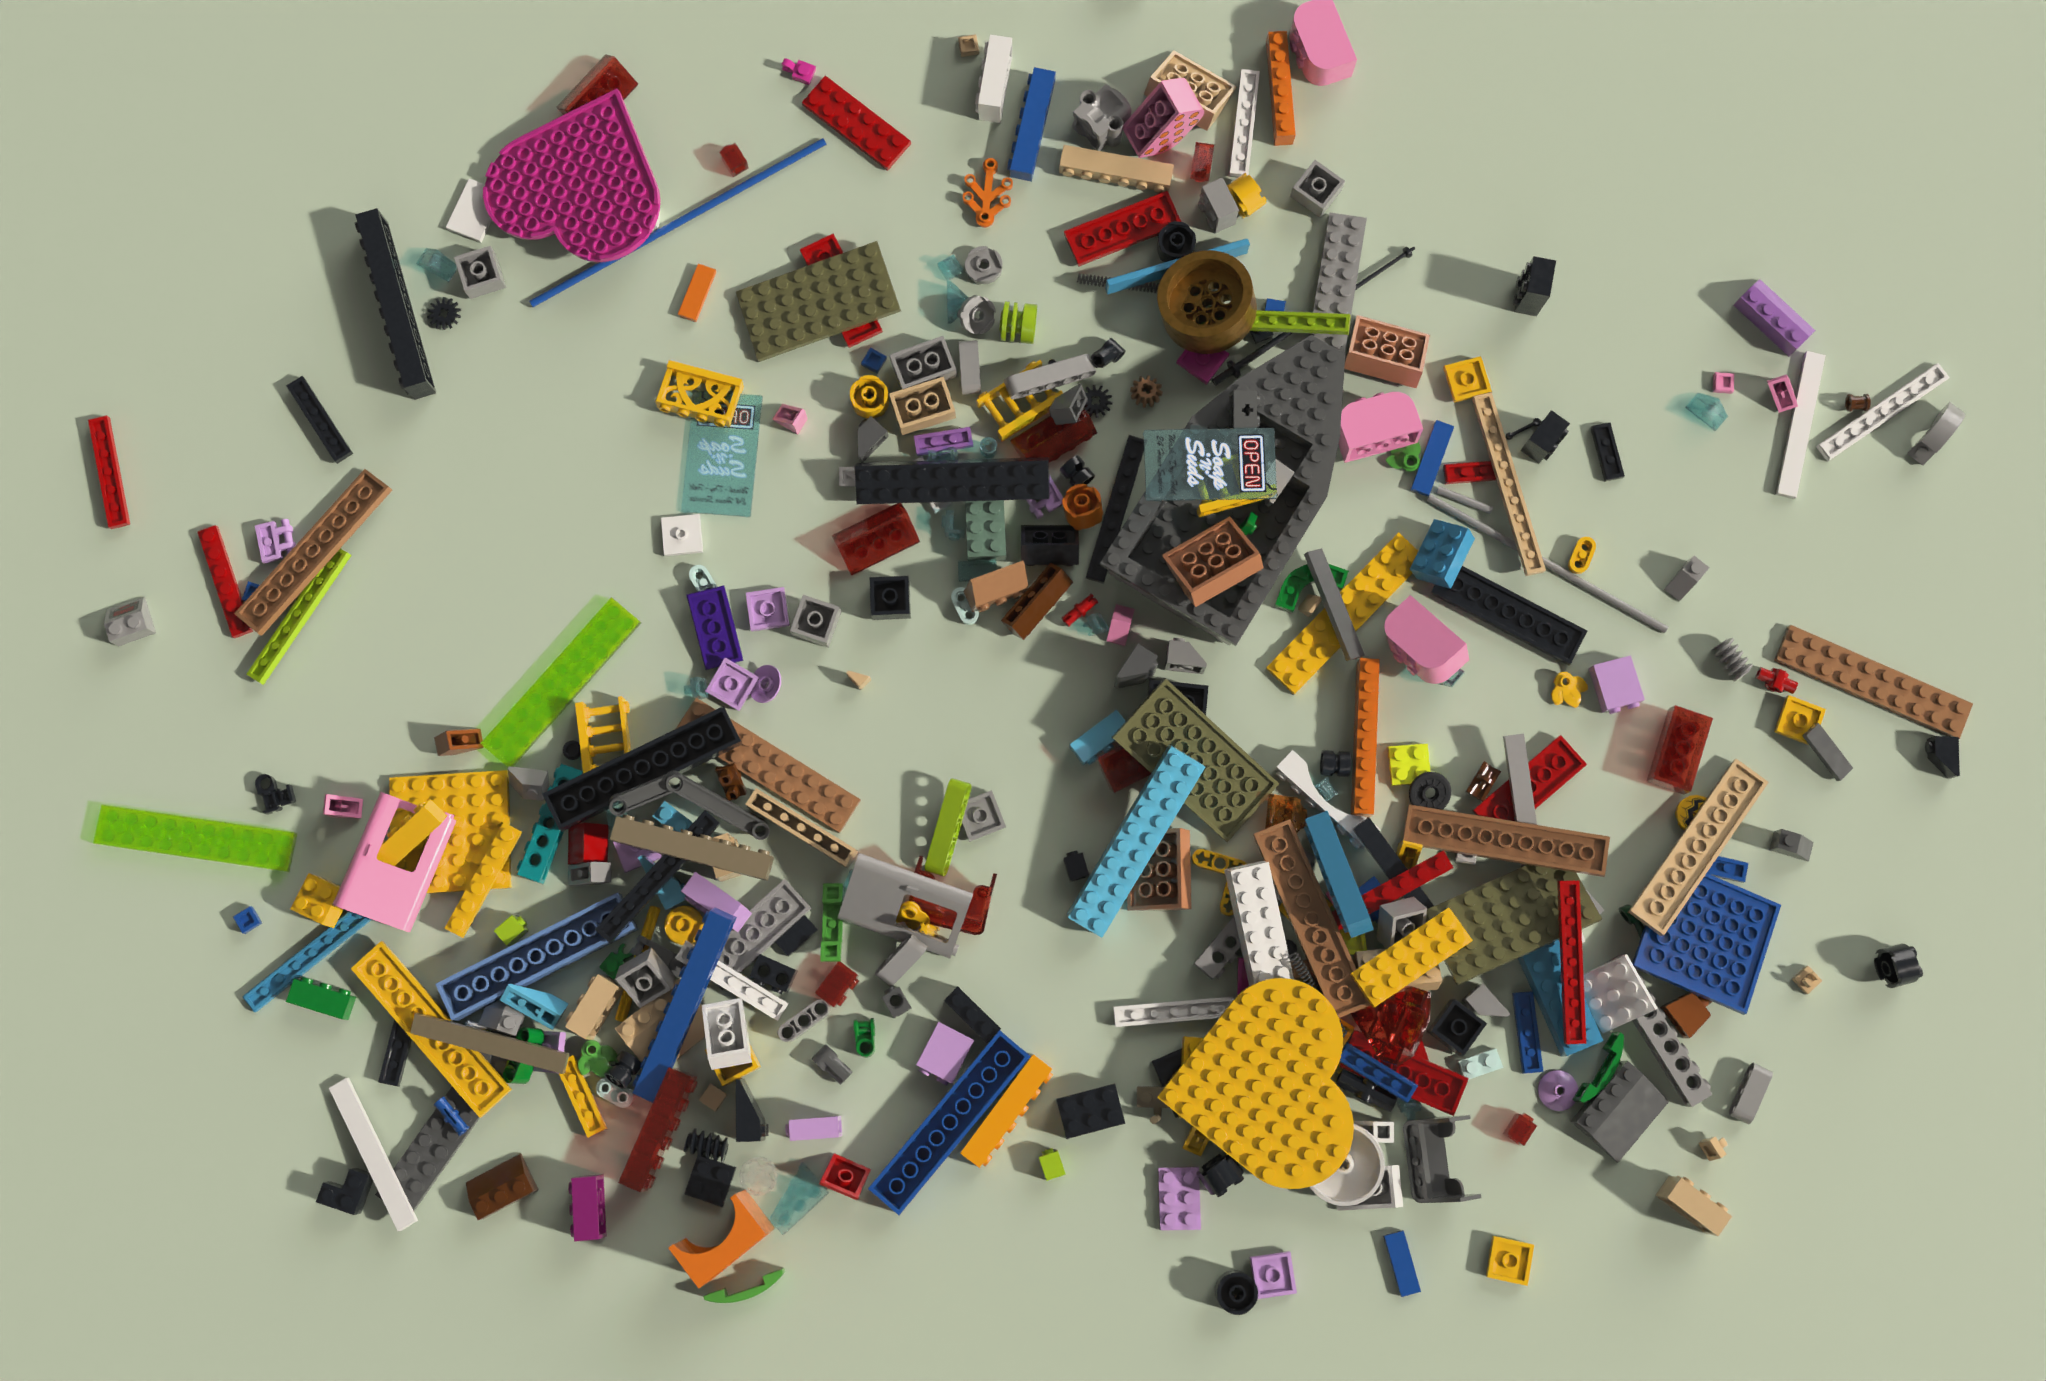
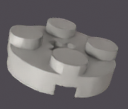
(980, 275)
(986, 314)

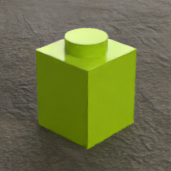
(512, 930)
(1051, 1164)

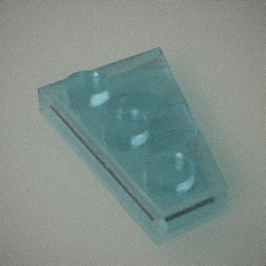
(801, 1196)

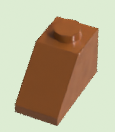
(458, 742)

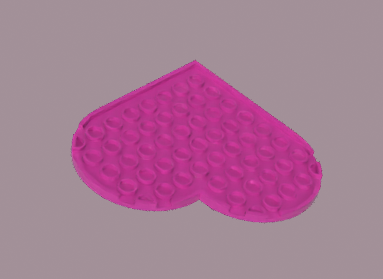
(578, 182)

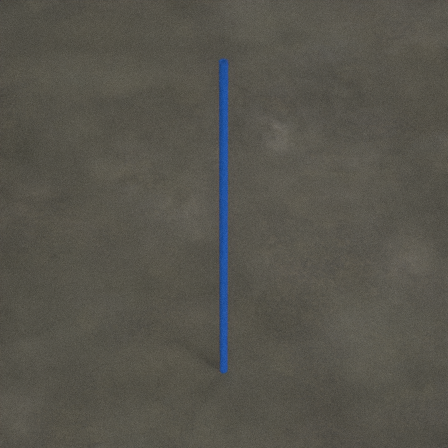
(685, 218)

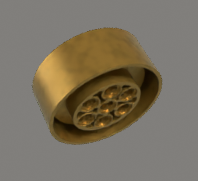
(1201, 274)

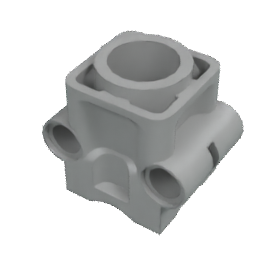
(1101, 116)

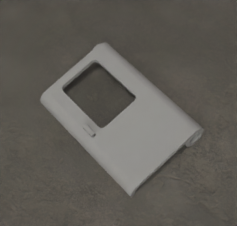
(877, 895)

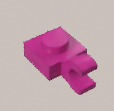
(801, 71)

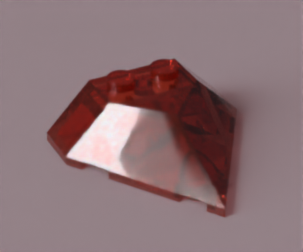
(1396, 1024)

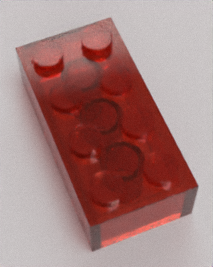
(1679, 750)

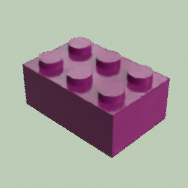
(587, 1207)

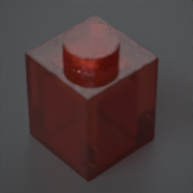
(733, 159)
(1520, 1128)

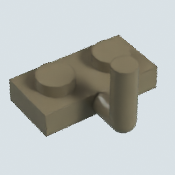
(1148, 1098)

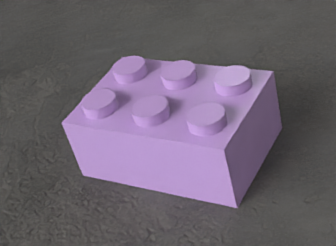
(706, 896)

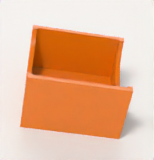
(748, 1229)

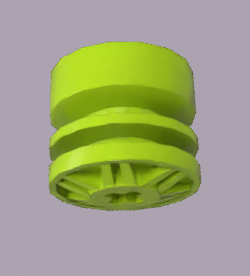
(1018, 322)

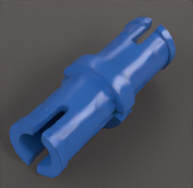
(451, 1116)

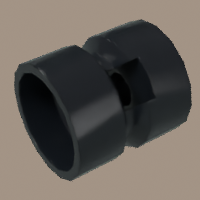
(1076, 472)
(1335, 763)
(624, 1068)

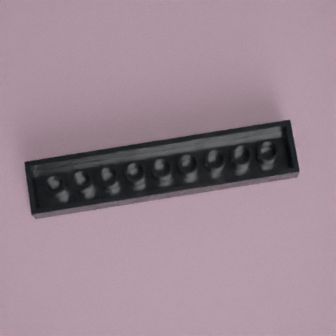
(395, 304)
(952, 480)
(677, 750)

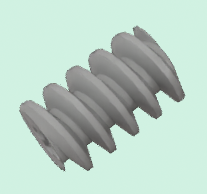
(1732, 658)

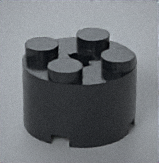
(1172, 233)
(1898, 965)
(1220, 1174)
(1244, 1301)

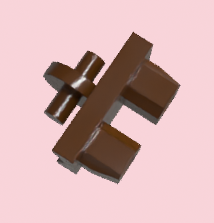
(731, 781)
(1483, 781)

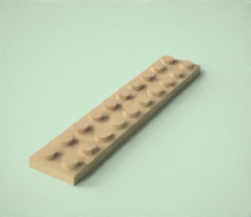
(1698, 847)

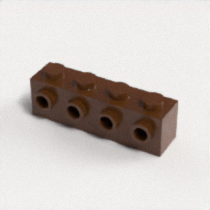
(1037, 601)

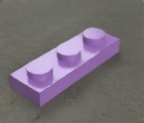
(937, 441)

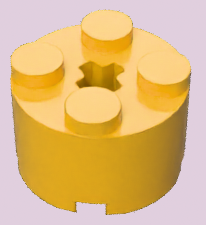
(1246, 195)
(861, 390)

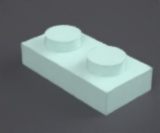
(1480, 1064)

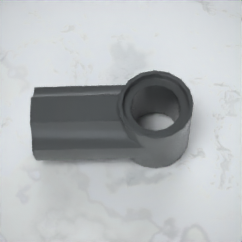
(829, 1061)

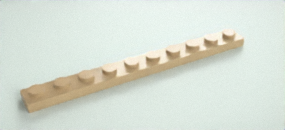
(1508, 484)

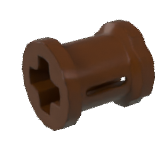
(1857, 402)

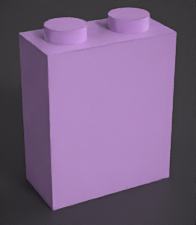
(1616, 685)
(944, 1053)
(814, 1128)

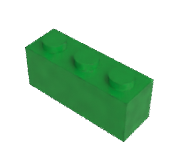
(321, 998)

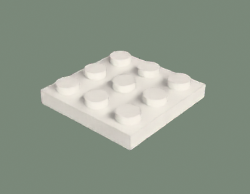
(1616, 994)

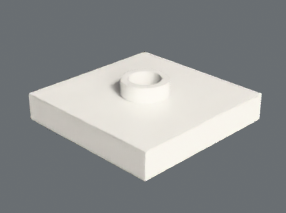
(682, 535)

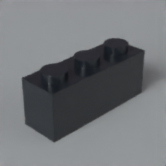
(972, 1014)

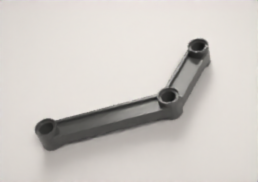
(694, 793)

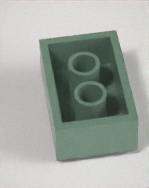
(985, 530)

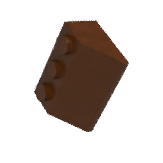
(500, 1187)

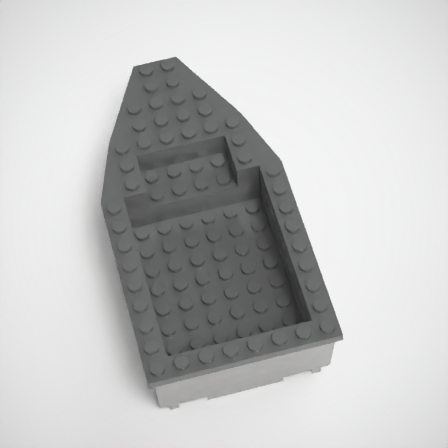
(1304, 406)

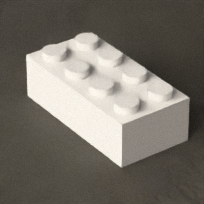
(994, 78)

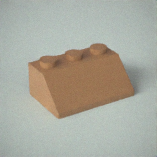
(996, 587)

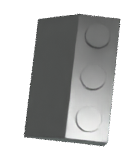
(1137, 668)

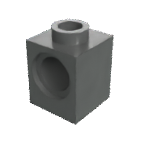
(902, 1008)

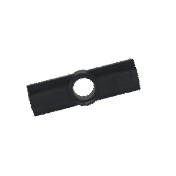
(1366, 1090)

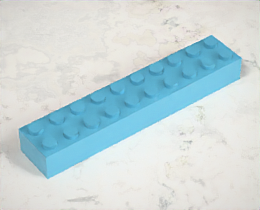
(1135, 841)

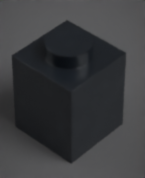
(1075, 866)

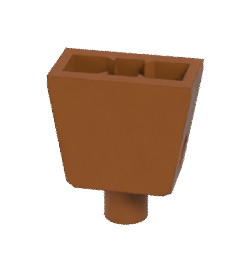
(1687, 1013)

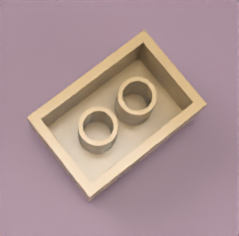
(922, 405)
(594, 1007)
(1694, 1205)

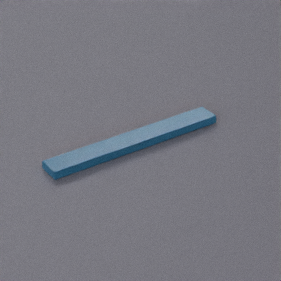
(1157, 271)
(304, 960)

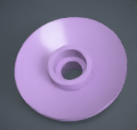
(767, 684)
(1548, 1090)

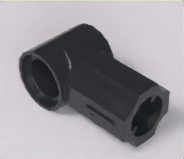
(1108, 353)

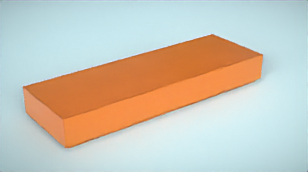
(697, 292)

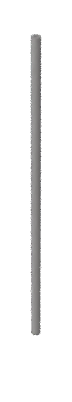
(1550, 565)

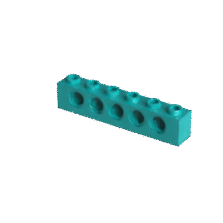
(532, 848)

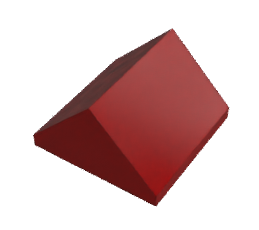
(588, 843)
(845, 1176)

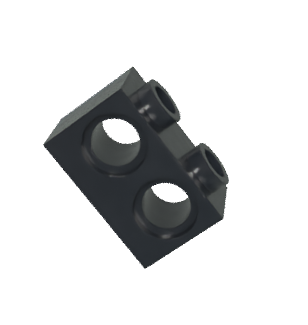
(775, 970)

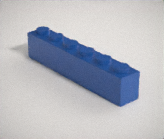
(1032, 124)

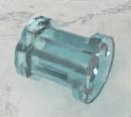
(993, 445)
(1326, 789)

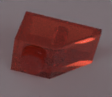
(1202, 162)

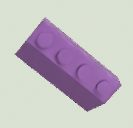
(1774, 317)

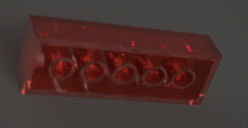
(657, 1130)

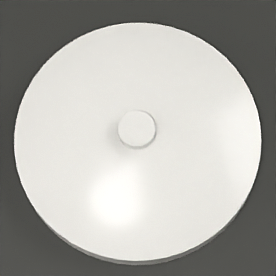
(1358, 1174)

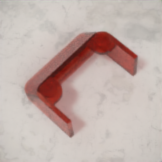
(943, 917)

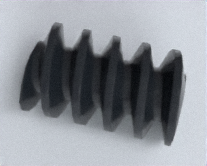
(706, 1145)

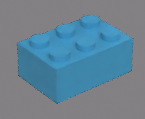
(1442, 553)

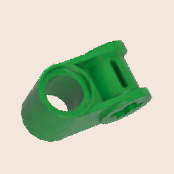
(865, 1035)

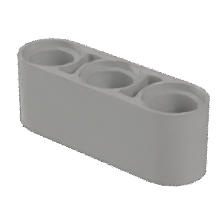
(969, 367)
(901, 960)
(794, 1023)
(1750, 1093)

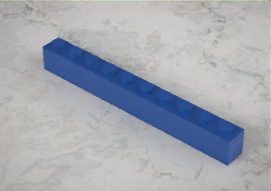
(685, 1002)

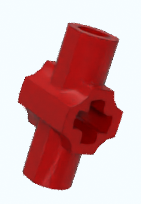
(1776, 680)

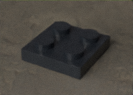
(710, 1180)

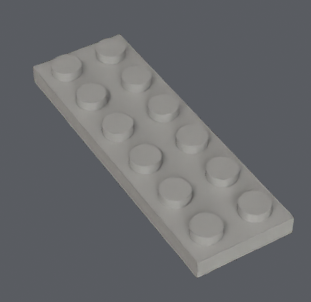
(766, 924)

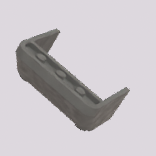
(1429, 1162)

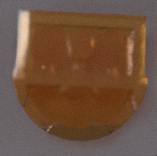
(1283, 808)

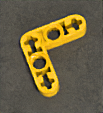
(1207, 853)

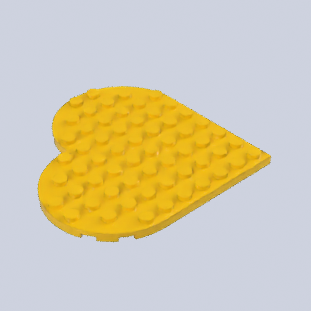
(1266, 1086)

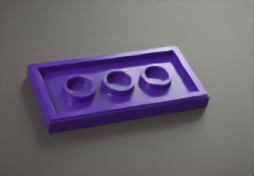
(714, 626)

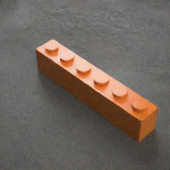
(1280, 88)

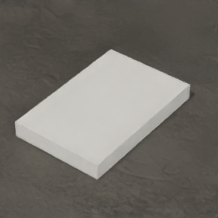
(470, 214)

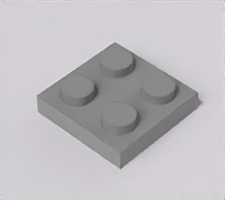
(982, 816)

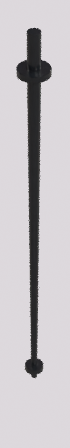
(1234, 369)

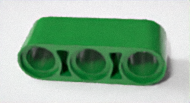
(518, 1072)

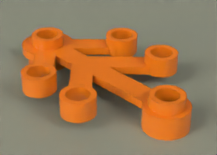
(987, 195)

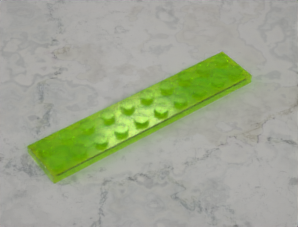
(560, 683)
(195, 838)

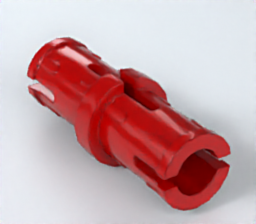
(1079, 610)

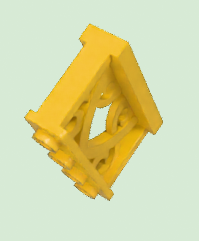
(709, 378)

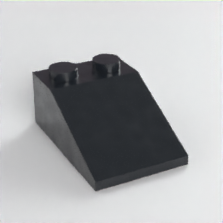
(749, 1118)

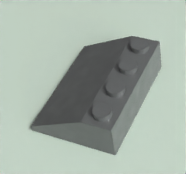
(1620, 1111)

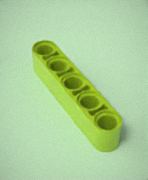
(948, 827)

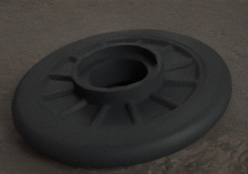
(1430, 780)

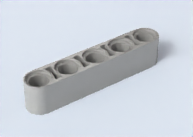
(1049, 376)

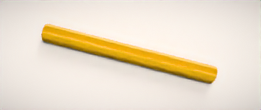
(647, 932)

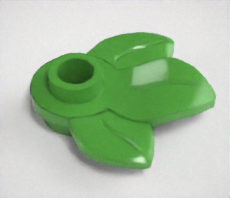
(1402, 455)
(597, 1061)

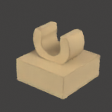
(1806, 979)
(1713, 1148)

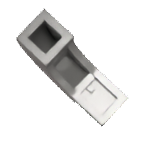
(1938, 434)

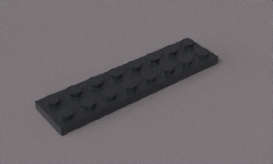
(1513, 615)

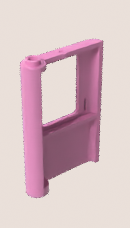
(385, 890)

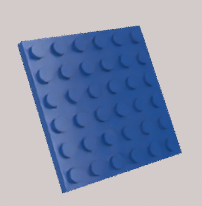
(1713, 944)

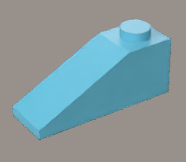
(671, 892)
(535, 1004)

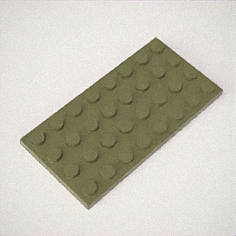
(818, 301)
(1231, 782)
(1509, 918)

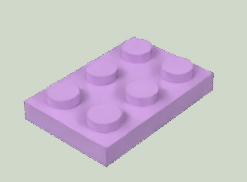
(1179, 1198)

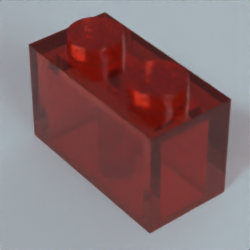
(837, 985)

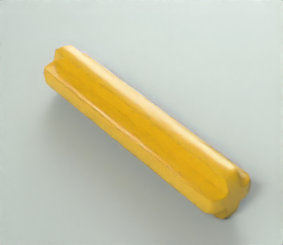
(929, 929)

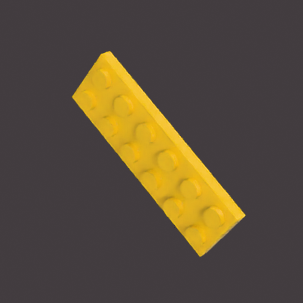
(1411, 957)

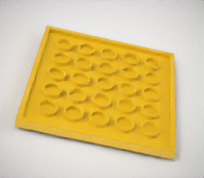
(480, 808)

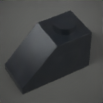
(1944, 754)

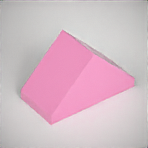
(1782, 393)
(791, 417)
(1120, 625)
(342, 806)

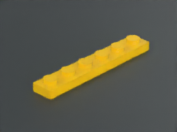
(483, 880)

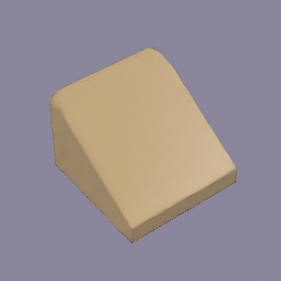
(1309, 604)
(858, 679)

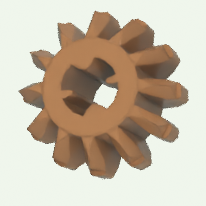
(1143, 397)

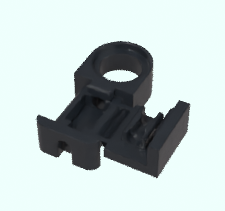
(276, 796)

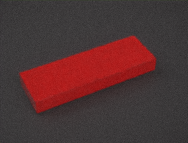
(1468, 472)

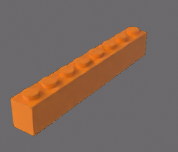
(1365, 737)

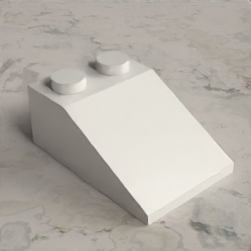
(726, 1034)
(1386, 1196)

